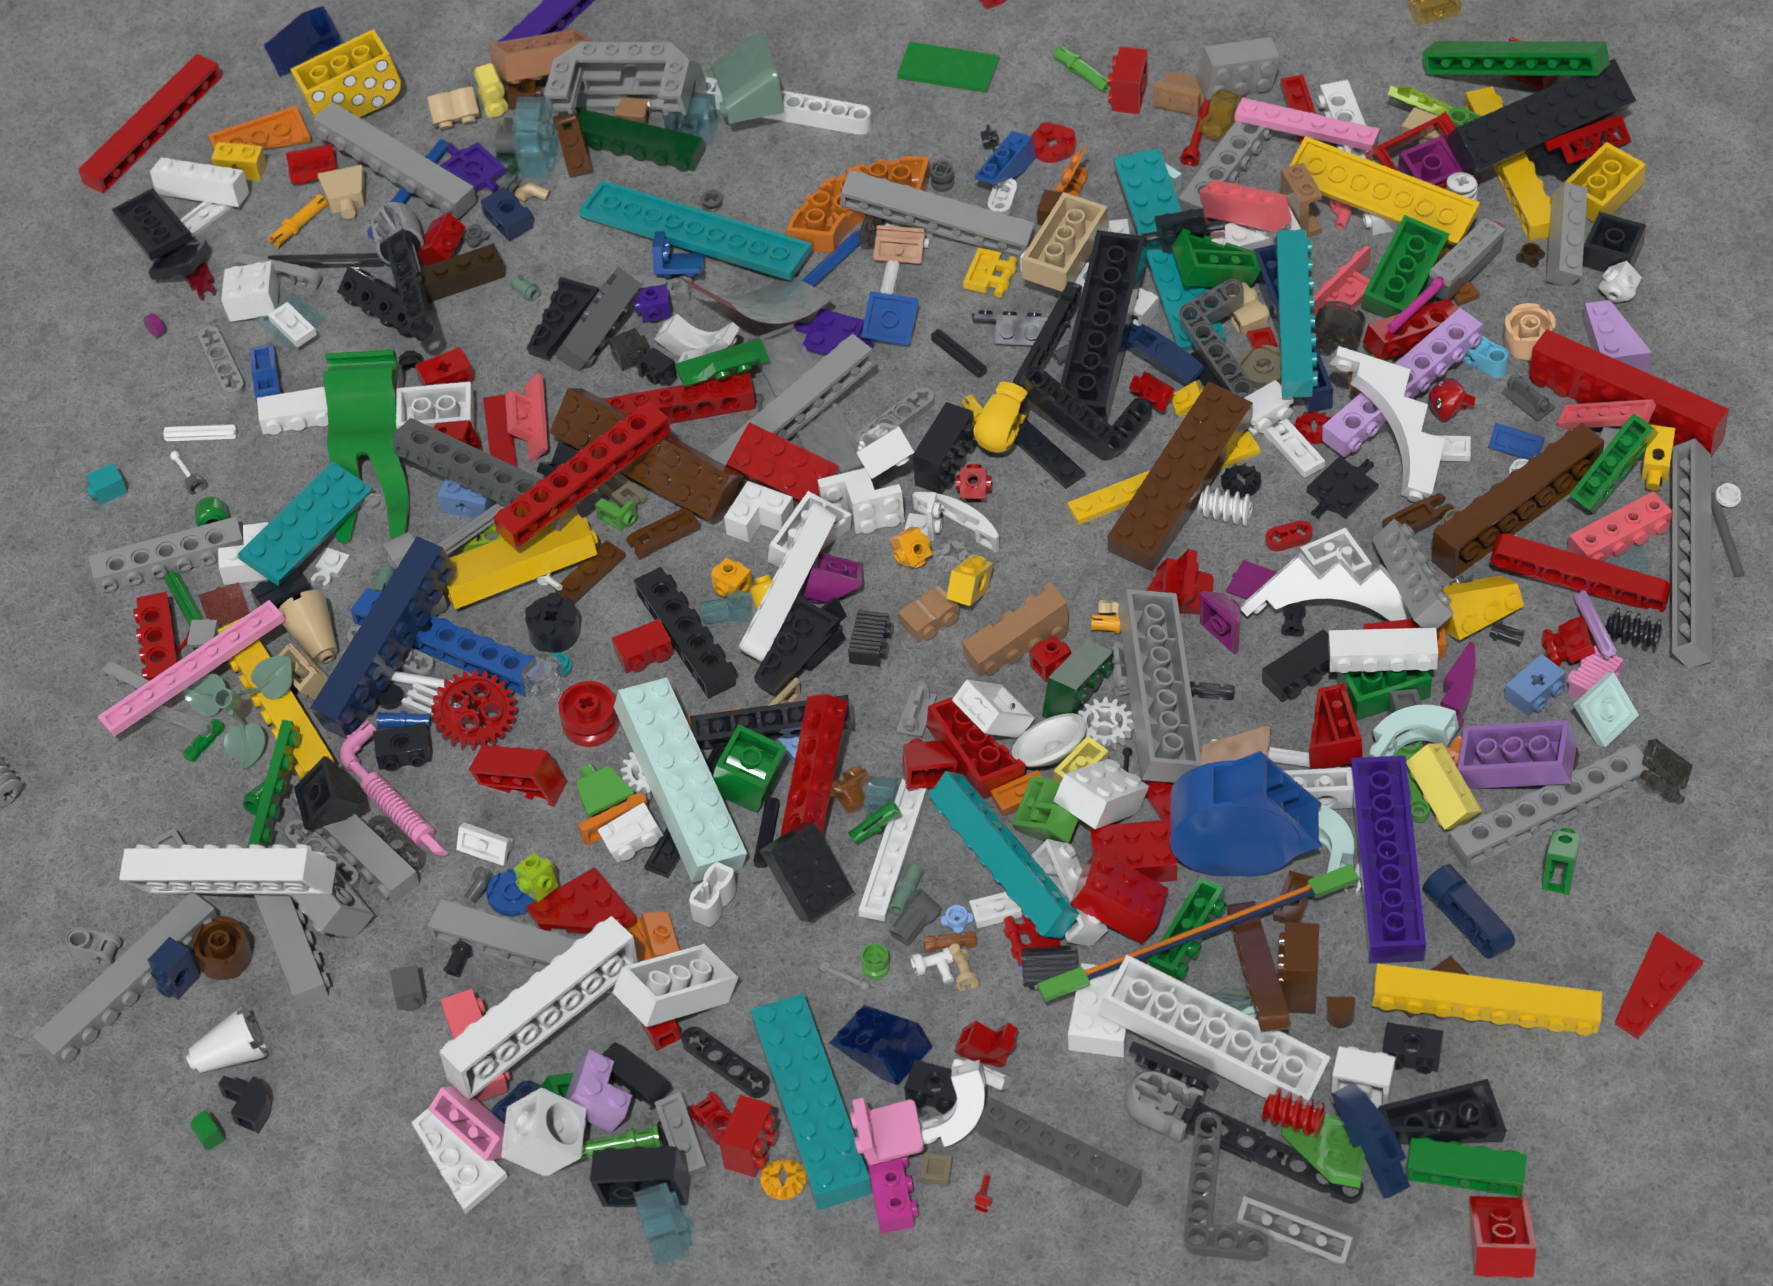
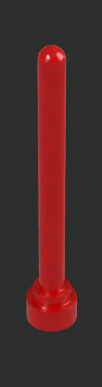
(1191, 152)

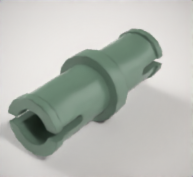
(905, 888)

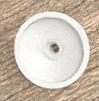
(1050, 740)

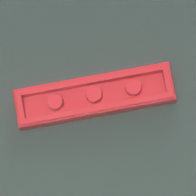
(1604, 413)

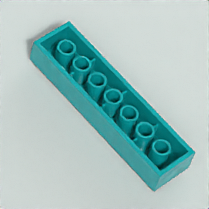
(811, 1102)

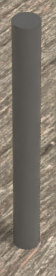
(1726, 537)

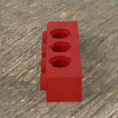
(1413, 331)
(155, 634)

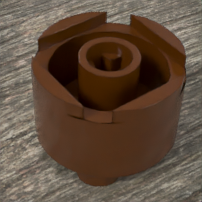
(221, 948)

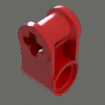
(710, 1116)

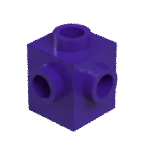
(653, 303)

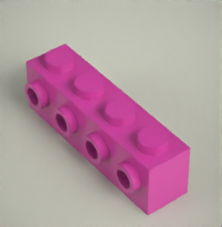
(891, 1195)

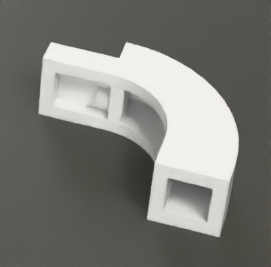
(680, 336)
(963, 1116)

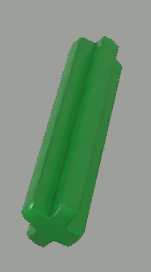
(182, 597)

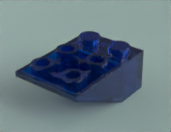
(302, 40)
(882, 1043)

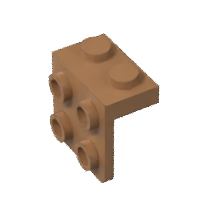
(1178, 94)

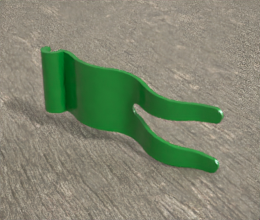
(363, 422)

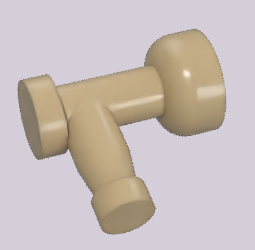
(965, 977)

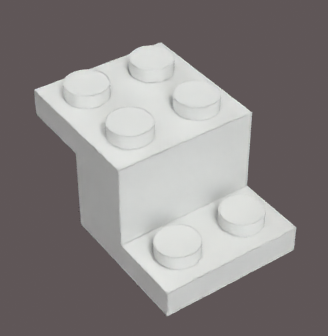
(869, 507)

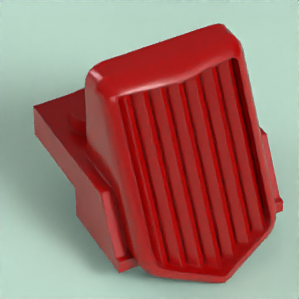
(1184, 579)

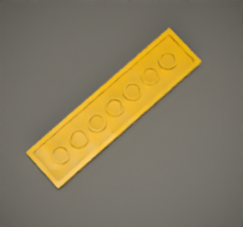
(1385, 190)

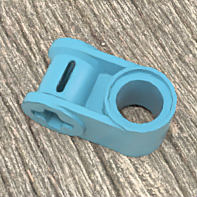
(1488, 358)

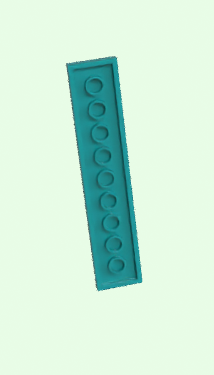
(1148, 195)
(696, 230)

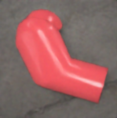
(1342, 212)

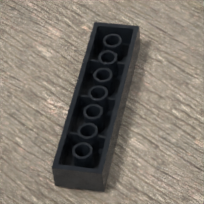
(1539, 118)
(1104, 319)

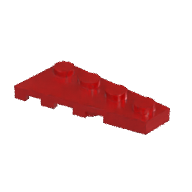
(1657, 983)

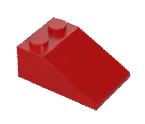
(1502, 1236)

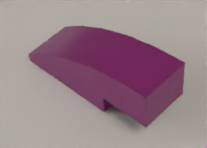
(1460, 682)

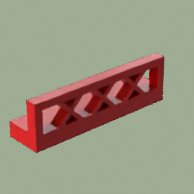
(1592, 134)

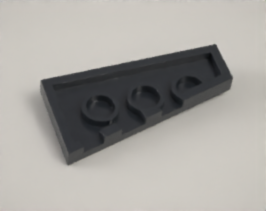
(563, 313)
(799, 639)

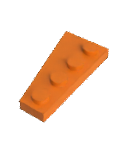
(268, 131)

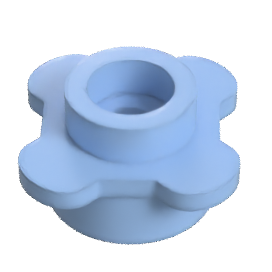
(953, 912)

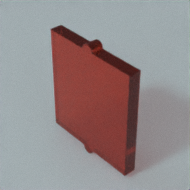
(224, 604)

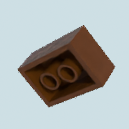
(1299, 966)

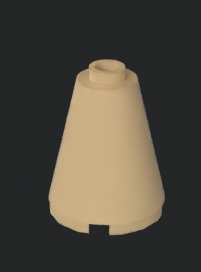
(311, 625)

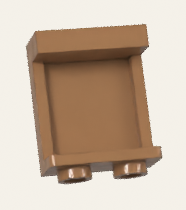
(1300, 192)

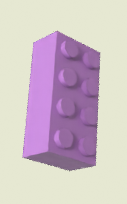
(1517, 754)

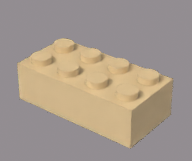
(1064, 242)

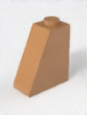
(1237, 746)

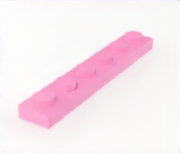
(1306, 124)

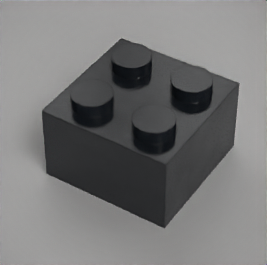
(1613, 242)

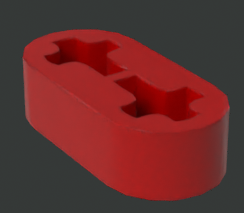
(1289, 535)

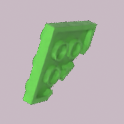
(1331, 1152)

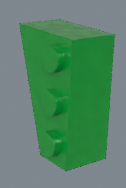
(1211, 263)

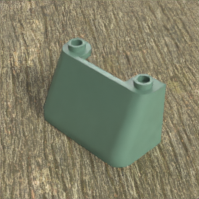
(748, 81)

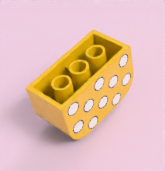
(352, 75)

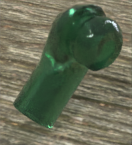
(510, 160)

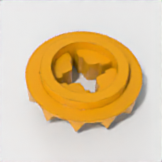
(794, 1182)

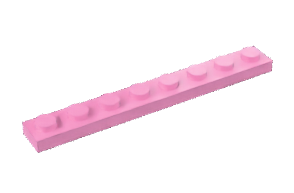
(191, 668)

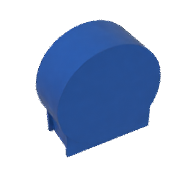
(1241, 818)

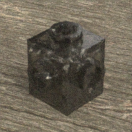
(628, 348)

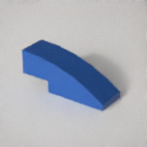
(264, 371)

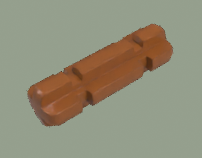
(931, 944)

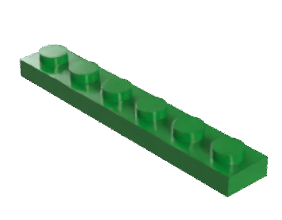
(275, 784)

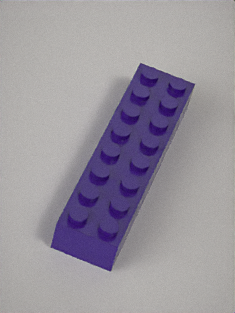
(1387, 860)

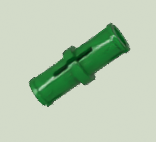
(888, 812)

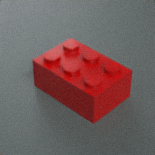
(1139, 846)
(1119, 896)

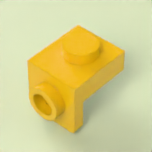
(1186, 397)

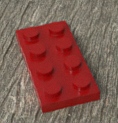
(779, 463)

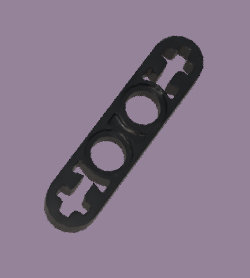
(728, 1060)

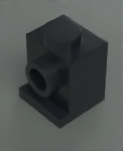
(657, 367)

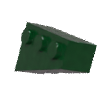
(1077, 679)

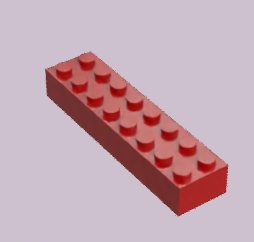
(1597, 378)

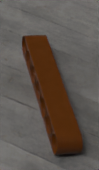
(1259, 971)

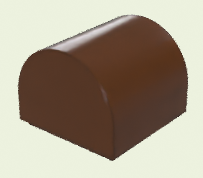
(1340, 1011)

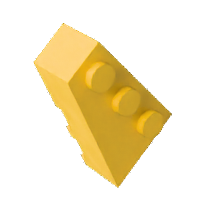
(1480, 604)

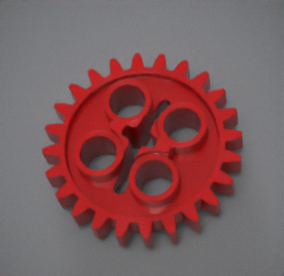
(452, 719)

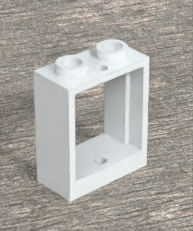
(991, 708)

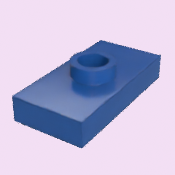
(1516, 441)

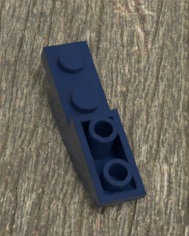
(1163, 354)
(1371, 1130)

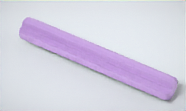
(1595, 624)

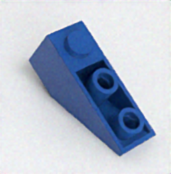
(1009, 159)

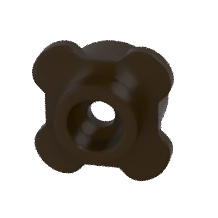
(1530, 254)

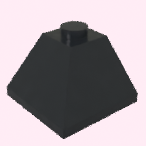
(326, 795)

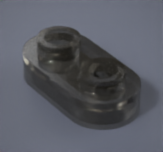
(868, 231)

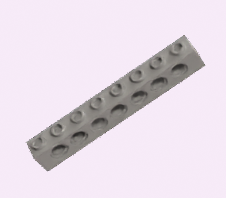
(1542, 817)

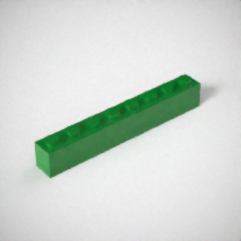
(1516, 58)

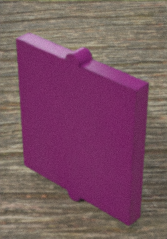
(1249, 579)

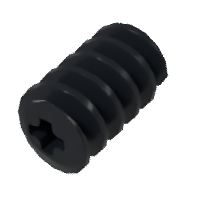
(1634, 629)

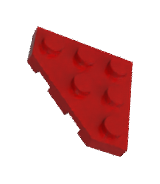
(581, 905)

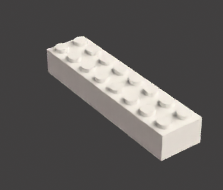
(228, 870)
(537, 1008)
(1210, 1032)

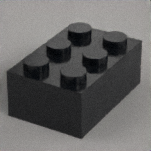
(944, 448)
(806, 871)
(626, 1171)

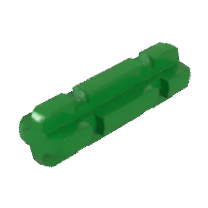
(201, 743)

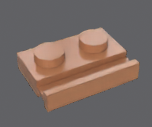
(899, 244)

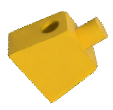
(1658, 470)

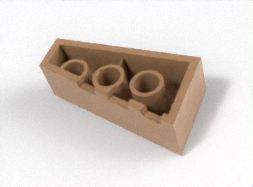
(1017, 632)

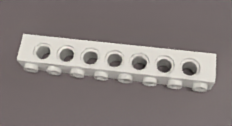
(1339, 103)

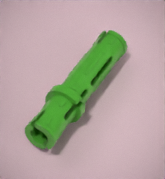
(1076, 64)

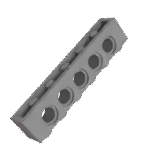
(1226, 161)
(163, 554)
(1413, 575)

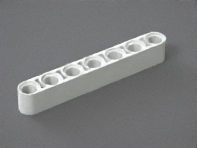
(787, 582)

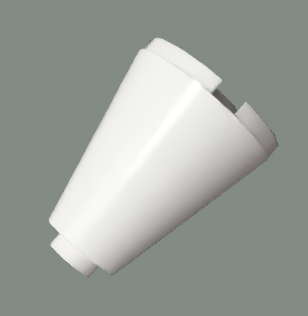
(228, 1044)

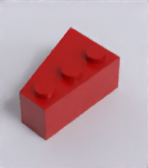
(1334, 730)
(519, 770)

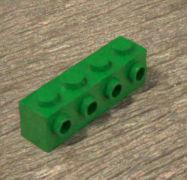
(1200, 908)

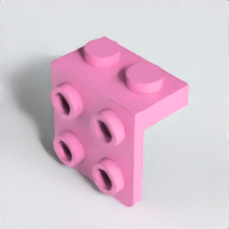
(887, 1130)

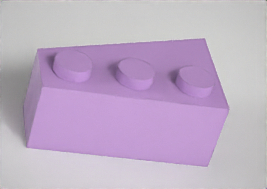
(1614, 336)

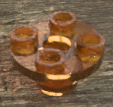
(849, 790)

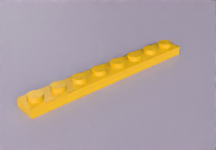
(1121, 493)

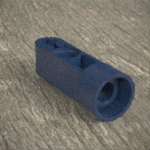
(1468, 911)

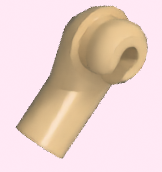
(529, 190)

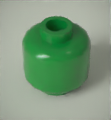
(210, 510)

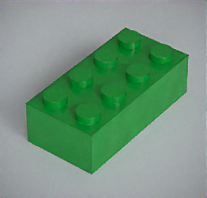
(1404, 267)

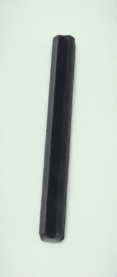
(331, 260)

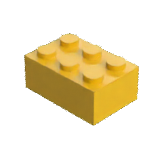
(1609, 179)

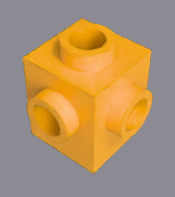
(911, 547)
(730, 577)

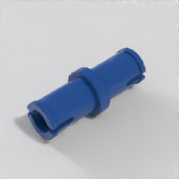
(394, 720)

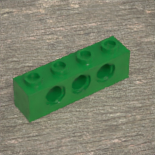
(1614, 463)

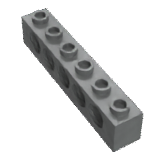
(1059, 1152)

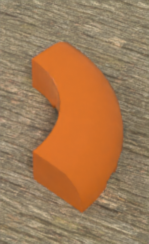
(826, 222)

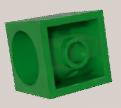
(748, 768)

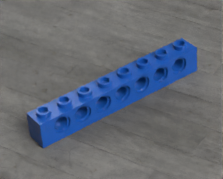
(459, 646)

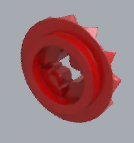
(1304, 423)

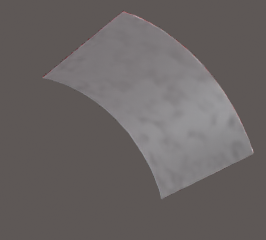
(772, 302)

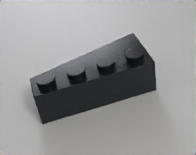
(1448, 1115)

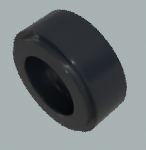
(391, 697)

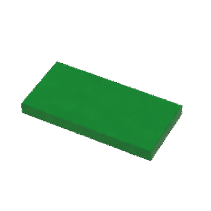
(948, 67)

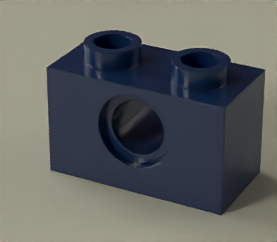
(507, 214)
(173, 969)

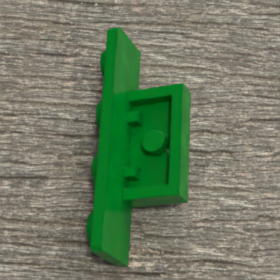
(722, 363)

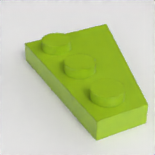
(1417, 98)

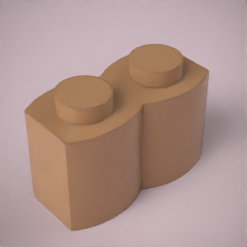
(929, 614)

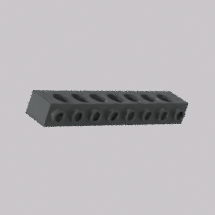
(467, 465)

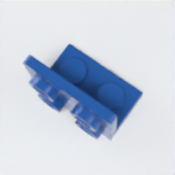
(676, 263)

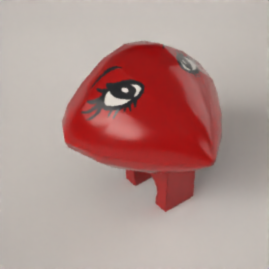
(1448, 398)

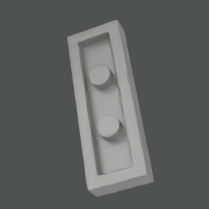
(681, 1132)

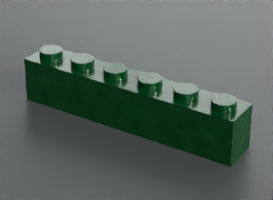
(640, 140)

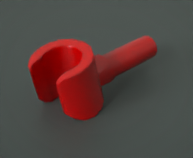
(981, 1197)

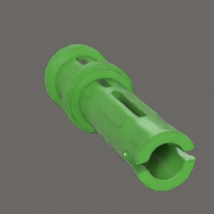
(645, 1138)

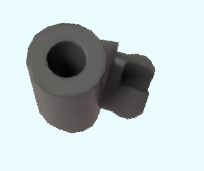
(483, 877)

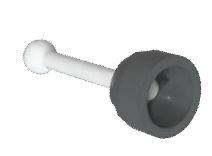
(191, 479)

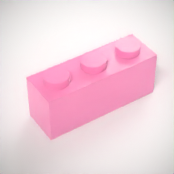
(469, 1122)

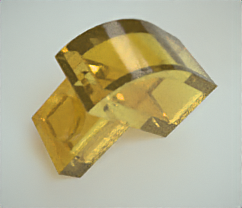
(1221, 114)

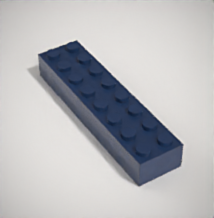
(384, 638)

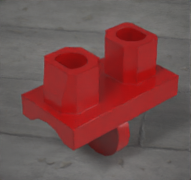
(1152, 389)

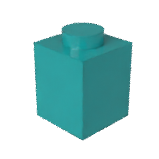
(105, 484)

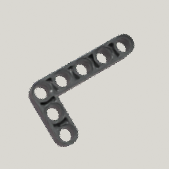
(1213, 343)
(1206, 1198)

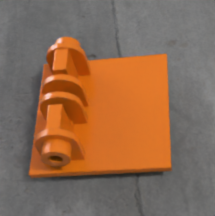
(1073, 176)

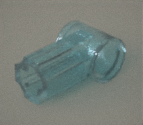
(735, 608)

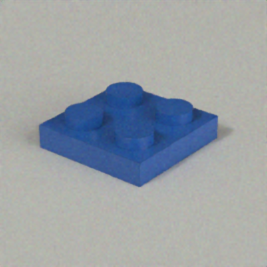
(889, 319)

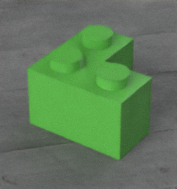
(1041, 816)

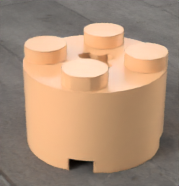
(1524, 329)

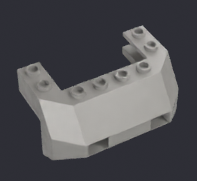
(603, 72)

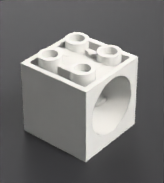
(543, 1132)

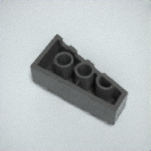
(598, 320)

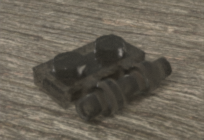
(1665, 765)

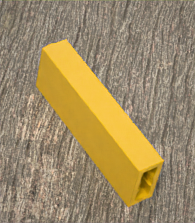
(501, 566)

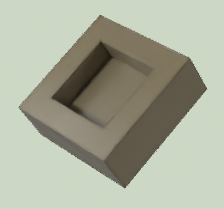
(936, 1169)

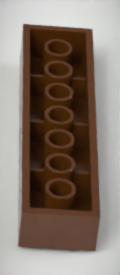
(666, 468)
(1180, 476)
(1515, 501)

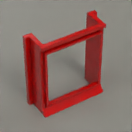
(1381, 151)

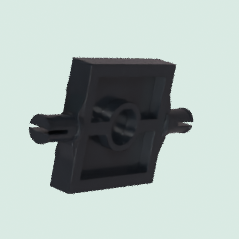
(1171, 224)
(1342, 488)

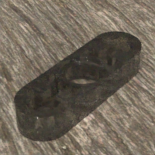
(395, 833)

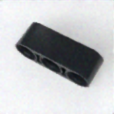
(636, 1076)

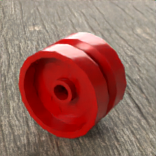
(588, 713)

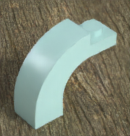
(1413, 724)
(1336, 837)

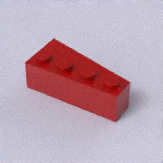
(977, 754)

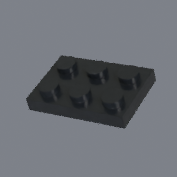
(1151, 1059)

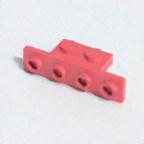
(1347, 284)
(527, 416)

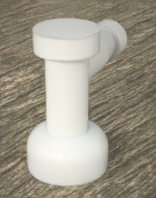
(940, 959)

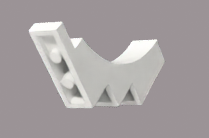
(1385, 387)
(1302, 582)

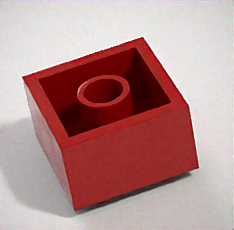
(1128, 80)
(748, 1136)

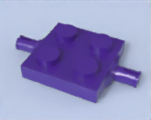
(474, 166)
(829, 330)

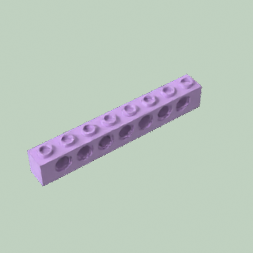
(1427, 362)

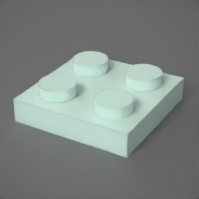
(1606, 709)

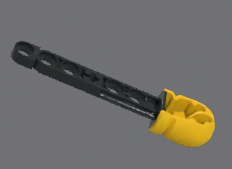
(1008, 407)

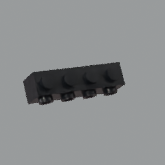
(375, 297)

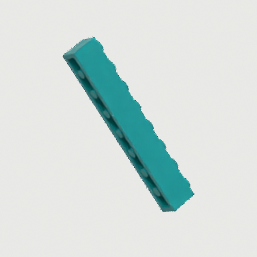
(1295, 315)
(1003, 855)

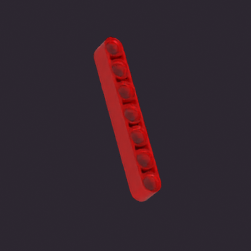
(1580, 572)

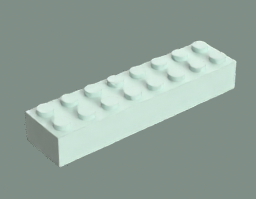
(679, 778)

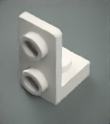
(930, 523)

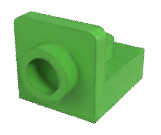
(616, 516)

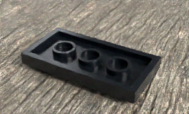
(152, 224)

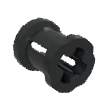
(1293, 620)

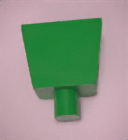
(1562, 848)

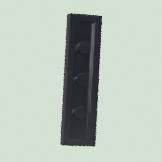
(1048, 455)

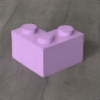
(589, 1088)

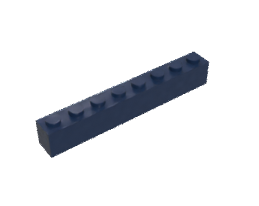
(1267, 280)

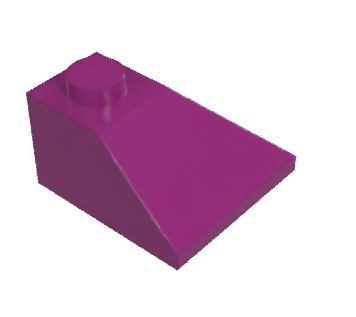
(1429, 161)
(832, 577)
(1221, 618)

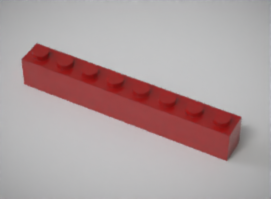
(149, 123)

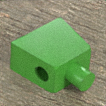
(601, 789)

